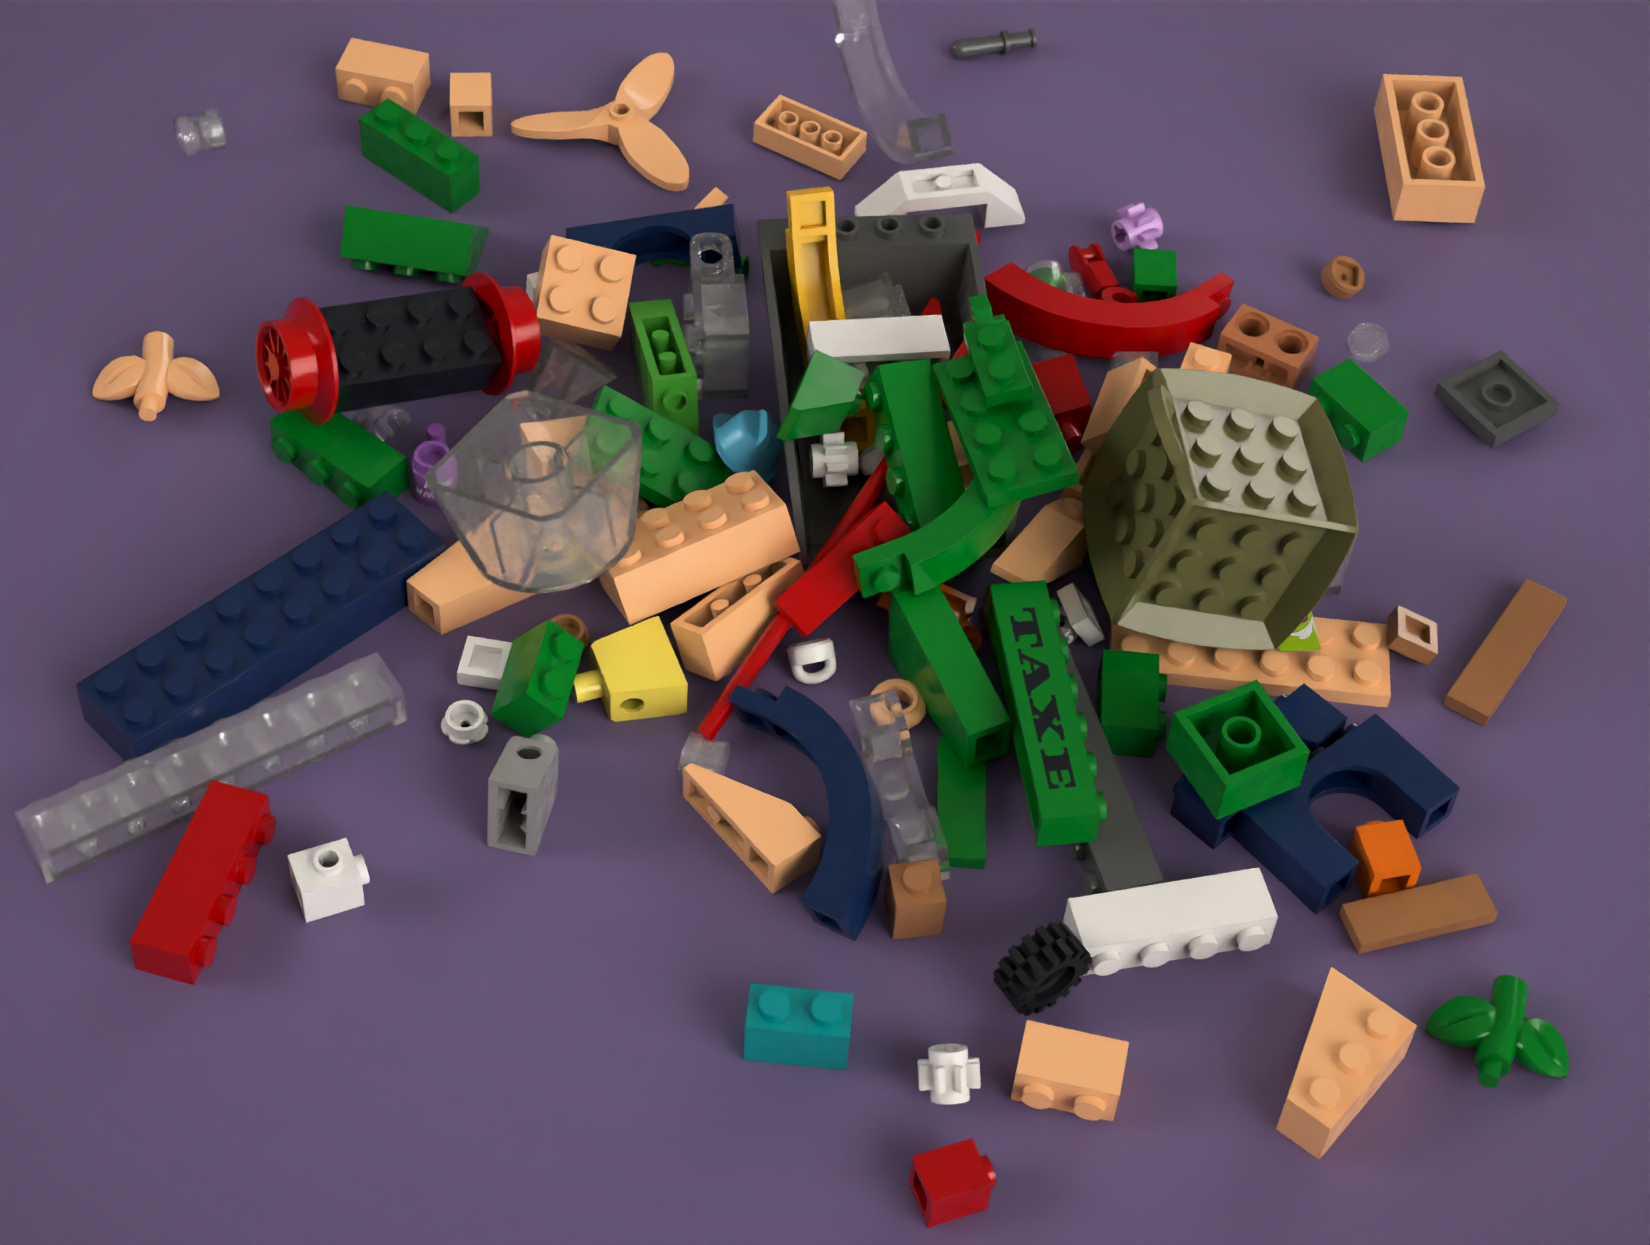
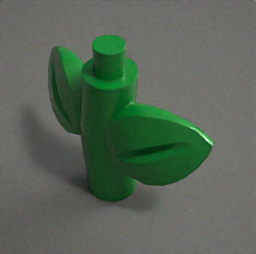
(1501, 1032)

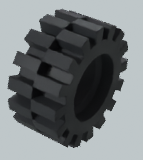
(1042, 968)

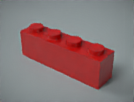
(203, 883)

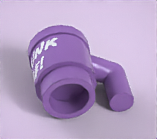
(424, 458)

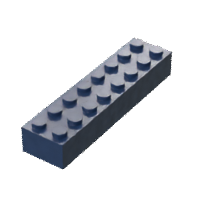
(260, 630)

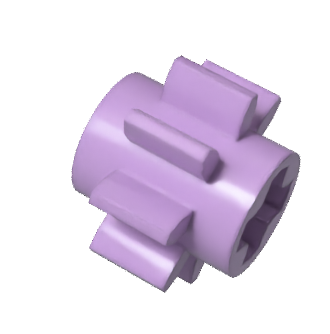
(1136, 228)

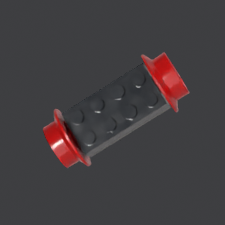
(397, 348)

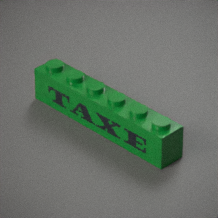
(1043, 714)

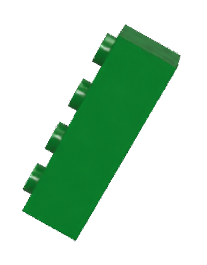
(914, 440)

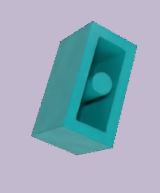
(798, 1026)

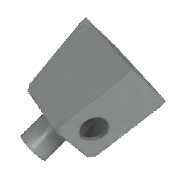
(528, 770)

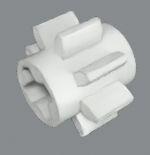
(833, 459)
(949, 1073)

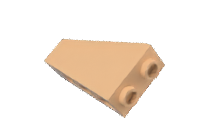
(454, 593)

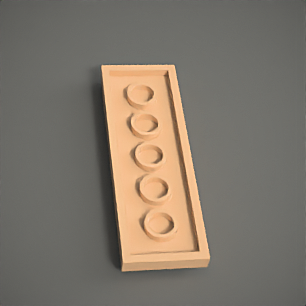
(1347, 669)

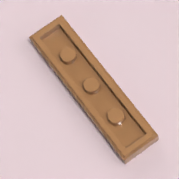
(1505, 652)

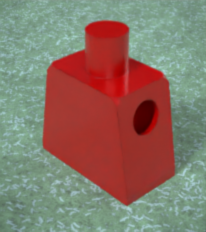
(1066, 397)

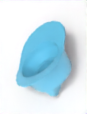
(748, 442)

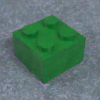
(1237, 749)

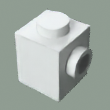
(328, 879)

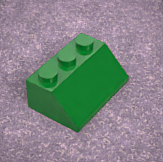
(411, 243)

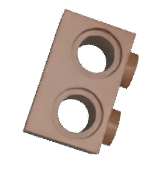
(1267, 348)

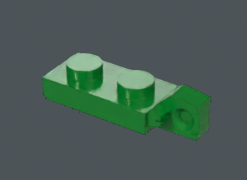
(994, 355)

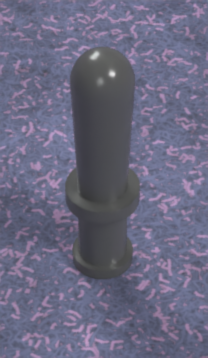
(984, 45)

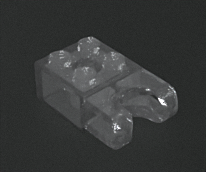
(718, 321)

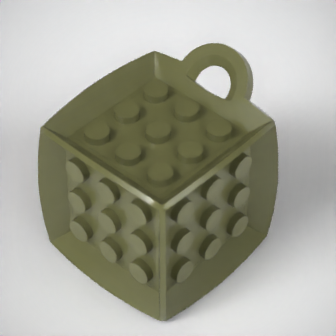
(1217, 510)

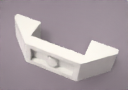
(946, 189)

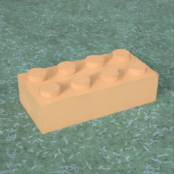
(809, 137)

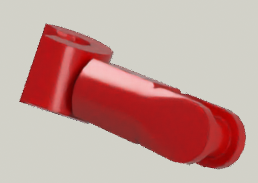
(1097, 275)

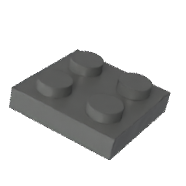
(1496, 399)

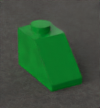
(822, 398)

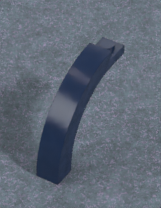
(855, 841)

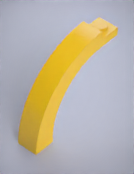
(817, 283)

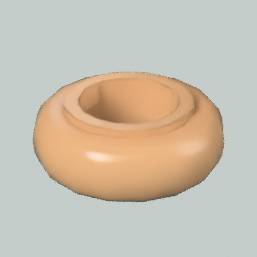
(908, 693)

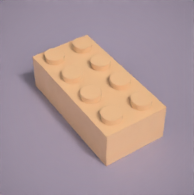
(1428, 149)
(700, 546)

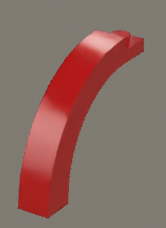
(1105, 327)

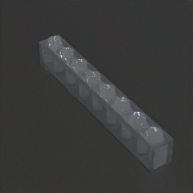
(239, 750)

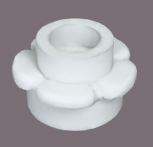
(465, 713)

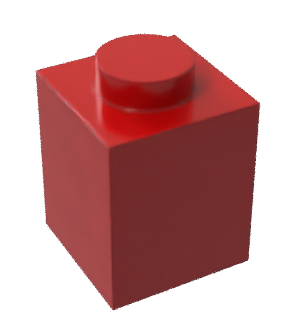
(951, 1182)

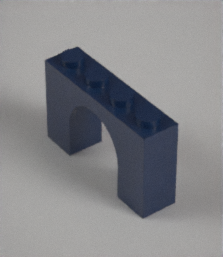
(1366, 762)

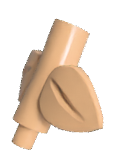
(154, 377)

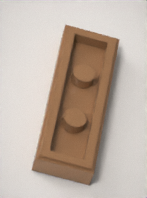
(1417, 913)

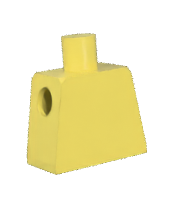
(634, 674)

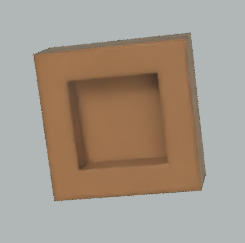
(1412, 635)

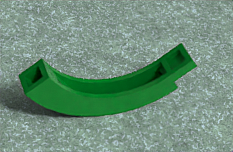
(936, 549)

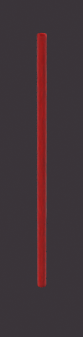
(779, 625)

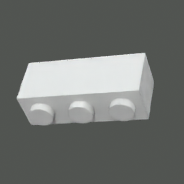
(880, 341)

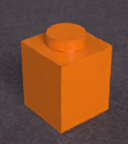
(1384, 858)

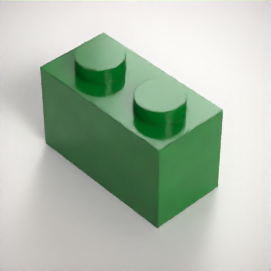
(1359, 409)
(537, 679)
(1129, 701)

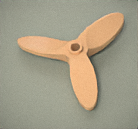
(624, 124)

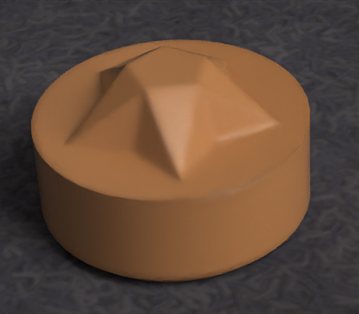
(1343, 277)

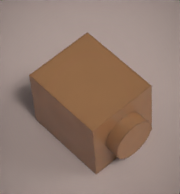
(914, 899)

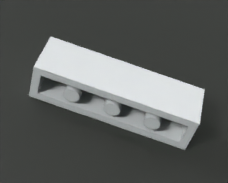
(1173, 920)

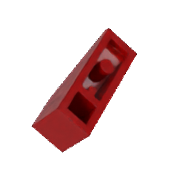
(832, 576)

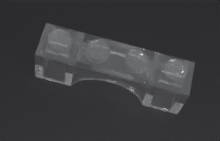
(887, 752)

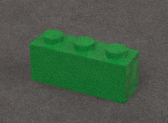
(419, 155)
(339, 457)

